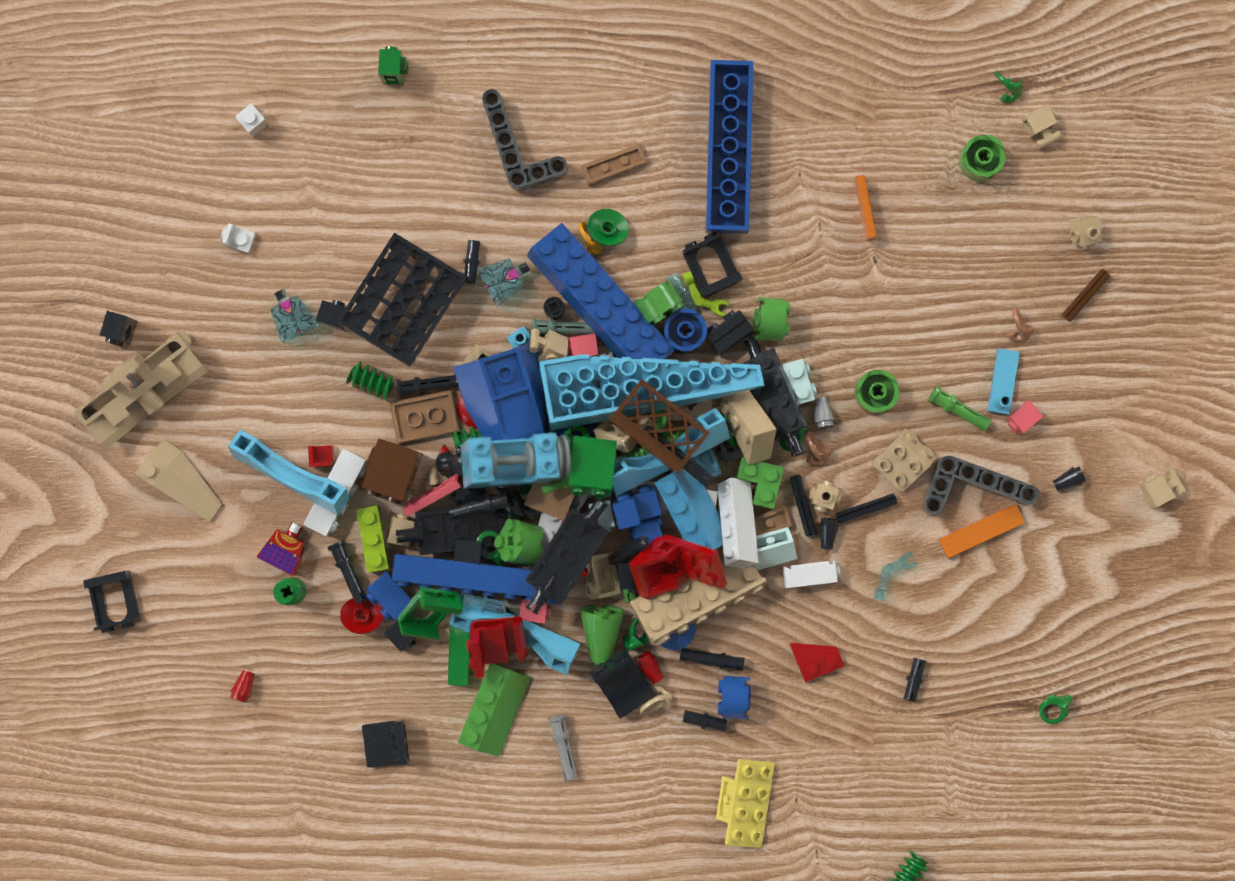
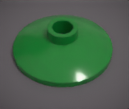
(607, 220)

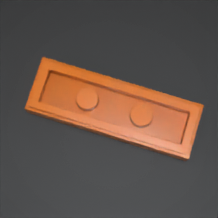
(865, 207)

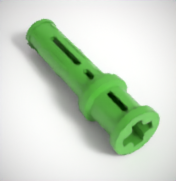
(951, 404)

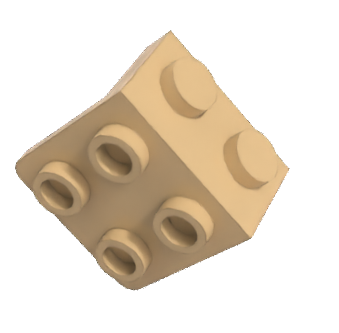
(904, 460)

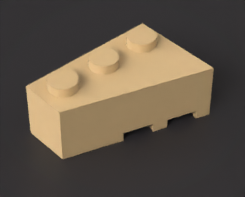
(749, 425)

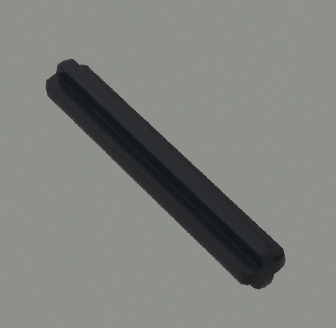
(691, 466)

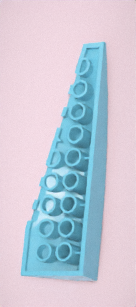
(576, 401)

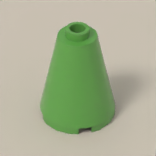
(601, 630)

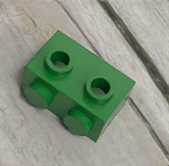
(392, 66)

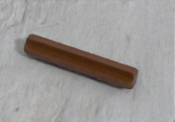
(1086, 294)

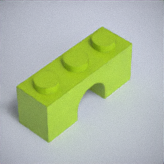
(372, 538)

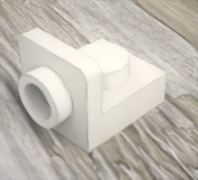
(238, 238)

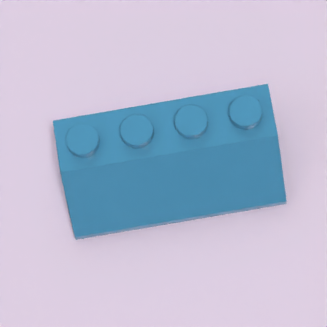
(691, 509)

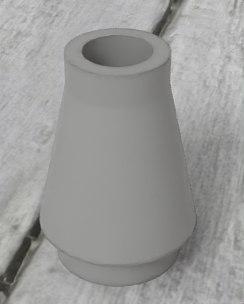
(823, 416)

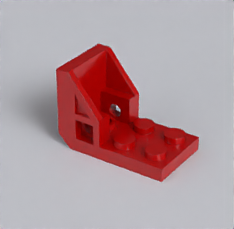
(671, 562)

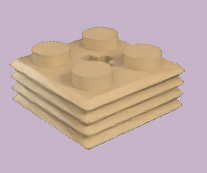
(608, 431)

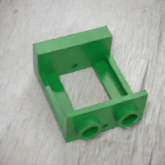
(430, 599)

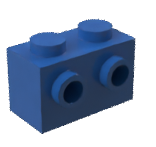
(388, 597)

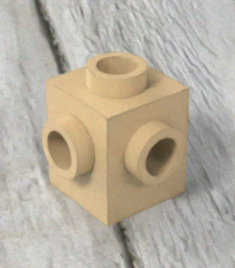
(1086, 231)
(817, 500)

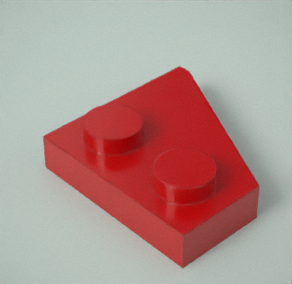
(816, 659)

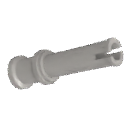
(561, 737)

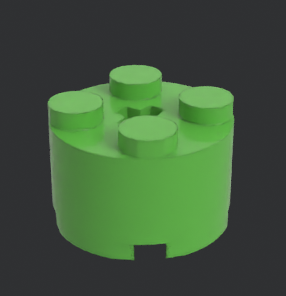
(970, 157)
(658, 302)
(771, 319)
(888, 389)
(520, 542)

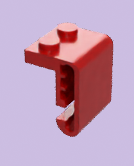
(493, 641)

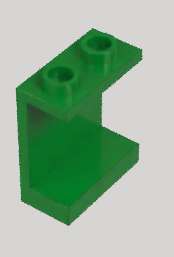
(592, 466)

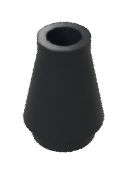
(1071, 478)
(828, 530)

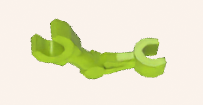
(698, 300)

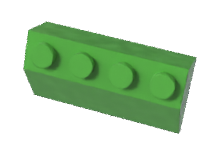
(494, 709)

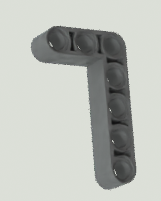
(511, 150)
(975, 480)

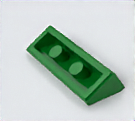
(458, 657)

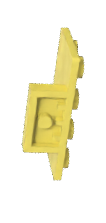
(745, 802)

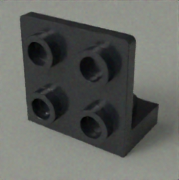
(385, 743)

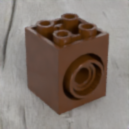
(391, 471)

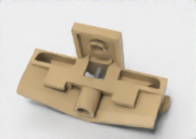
(164, 375)

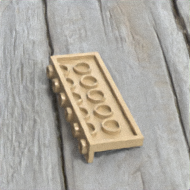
(693, 602)

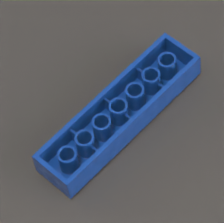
(729, 147)
(596, 297)
(464, 575)

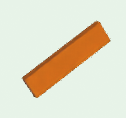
(981, 530)

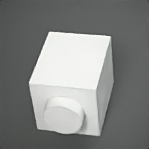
(252, 120)

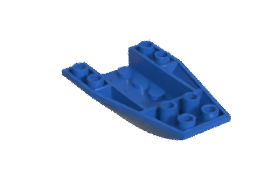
(505, 394)

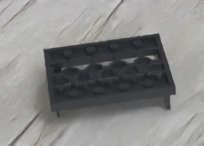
(425, 313)

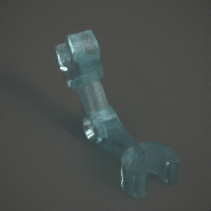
(889, 568)

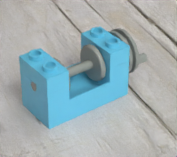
(515, 461)

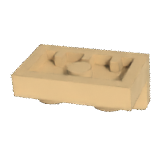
(602, 577)

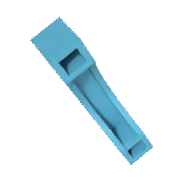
(636, 470)
(313, 487)
(554, 649)

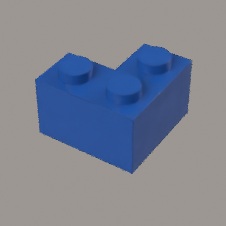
(636, 506)

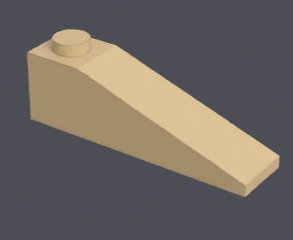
(175, 476)

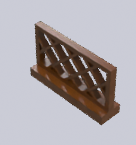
(646, 441)

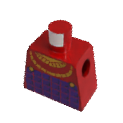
(284, 549)

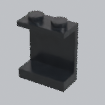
(622, 683)

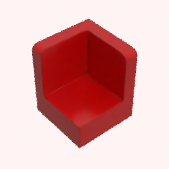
(321, 456)

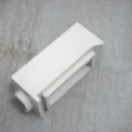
(810, 574)

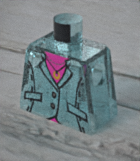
(503, 279)
(291, 316)

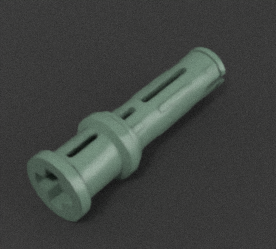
(565, 328)

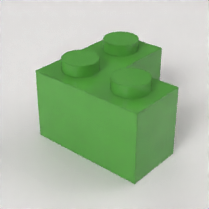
(767, 481)

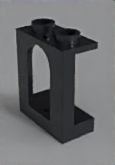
(716, 243)
(101, 617)

